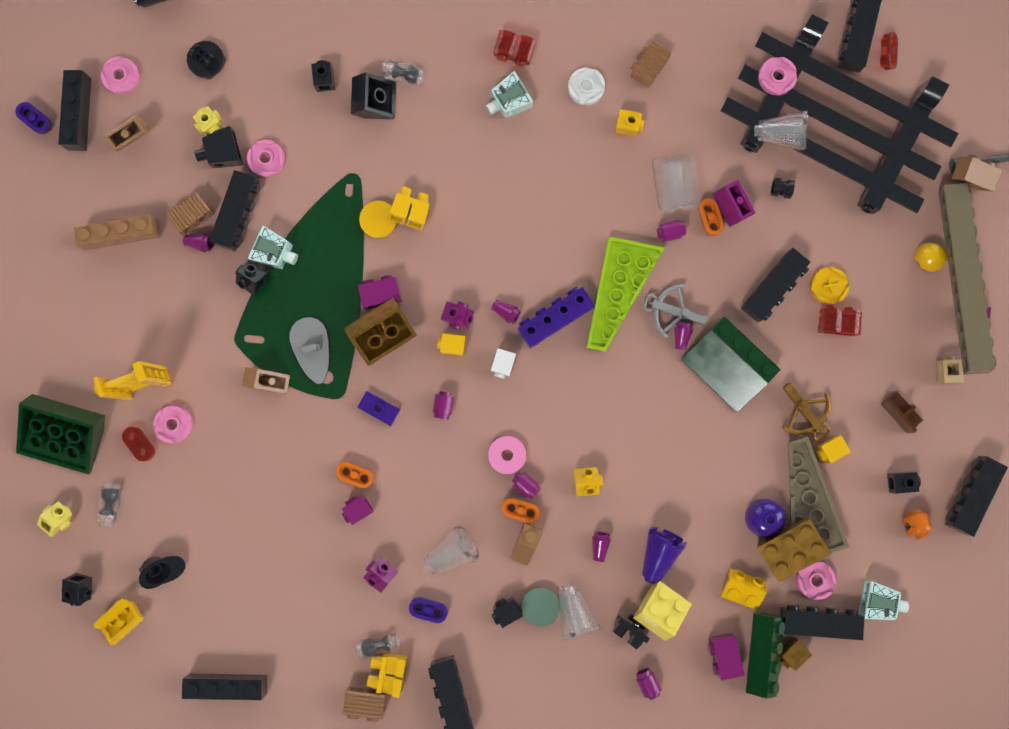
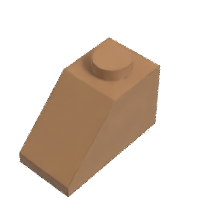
(265, 380)
(526, 543)

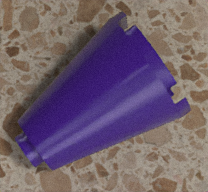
(660, 554)

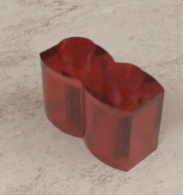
(514, 47)
(840, 322)

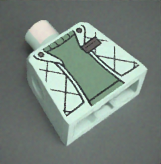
(509, 97)
(272, 250)
(881, 602)

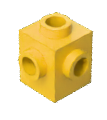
(587, 481)

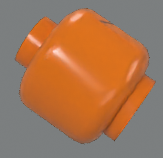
(917, 524)

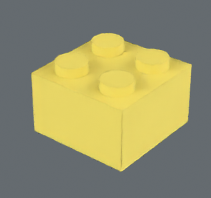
(662, 611)

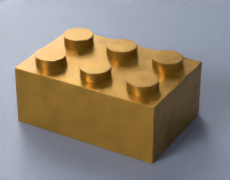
(380, 332)
(793, 549)

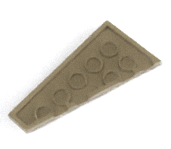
(811, 496)

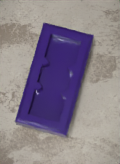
(378, 408)

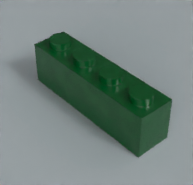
(765, 655)

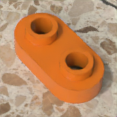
(712, 217)
(355, 475)
(520, 510)

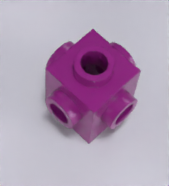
(457, 315)
(380, 574)

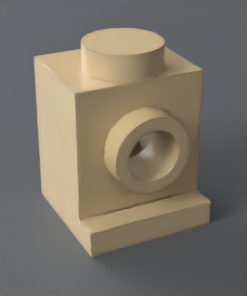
(955, 371)

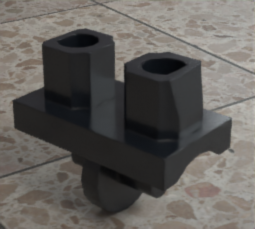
(622, 626)

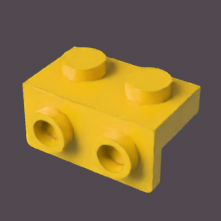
(744, 589)
(119, 620)

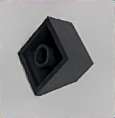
(372, 97)

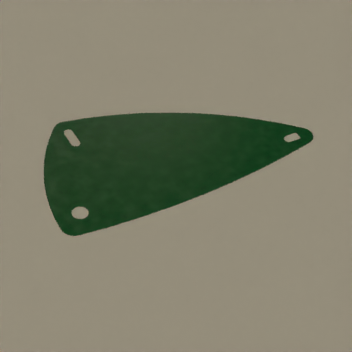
(318, 286)

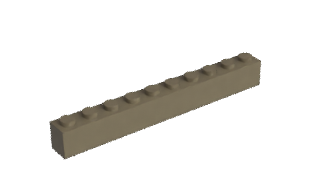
(966, 279)

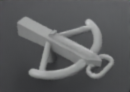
(682, 312)

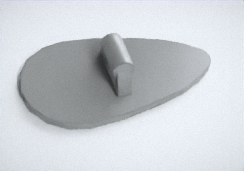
(311, 347)

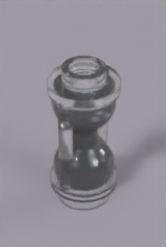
(412, 75)
(109, 494)
(369, 647)

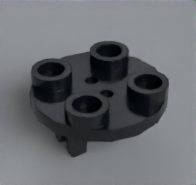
(212, 64)

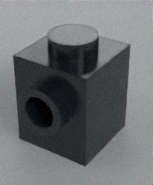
(323, 76)
(903, 482)
(506, 612)

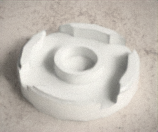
(586, 86)

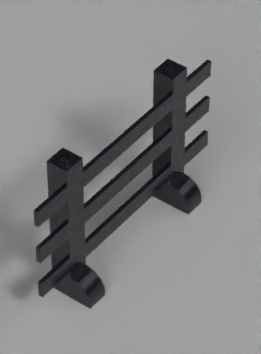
(895, 151)

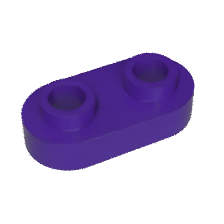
(34, 119)
(427, 612)

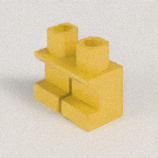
(401, 205)
(391, 674)

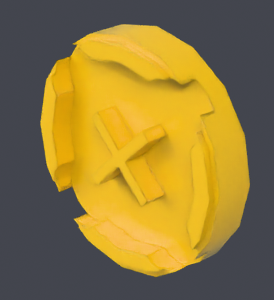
(374, 219)
(829, 285)

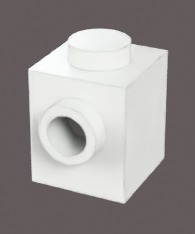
(503, 363)

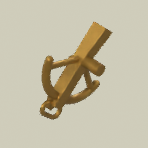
(802, 406)

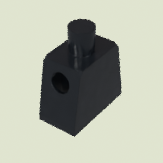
(220, 149)

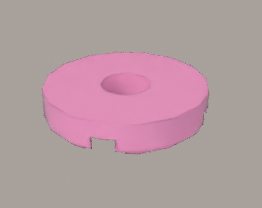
(127, 83)
(774, 86)
(270, 168)
(183, 428)
(495, 455)
(824, 588)

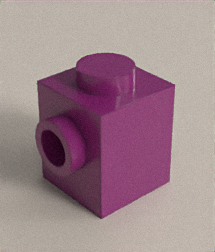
(356, 509)

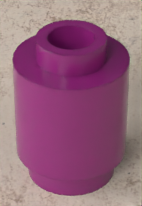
(671, 230)
(443, 405)
(526, 485)
(648, 683)

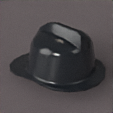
(159, 571)

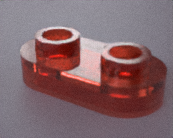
(889, 51)
(139, 441)

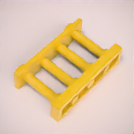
(142, 376)

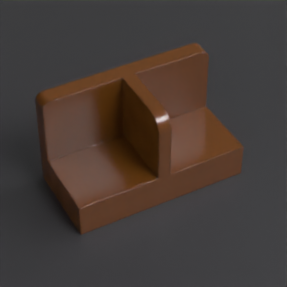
(902, 412)

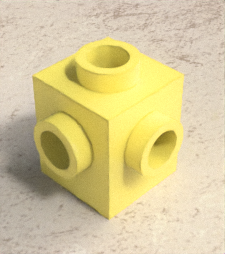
(207, 121)
(55, 519)

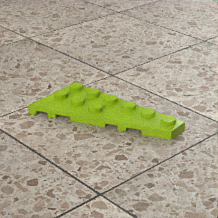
(621, 280)

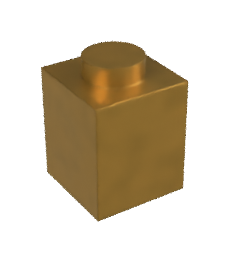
(794, 654)

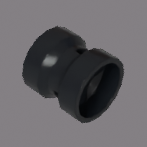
(782, 188)

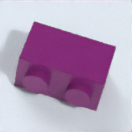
(733, 203)
(378, 292)
(726, 656)

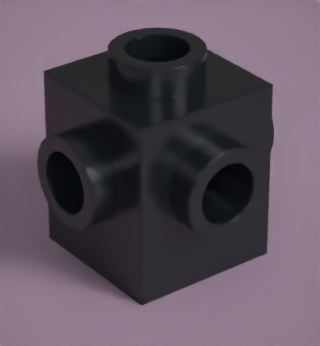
(251, 277)
(76, 589)

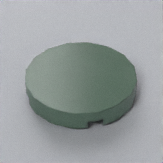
(540, 606)

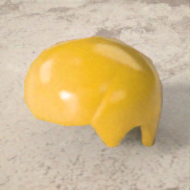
(931, 257)

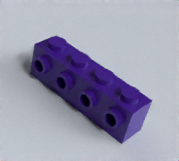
(556, 317)

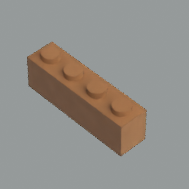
(117, 232)

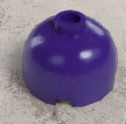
(765, 518)

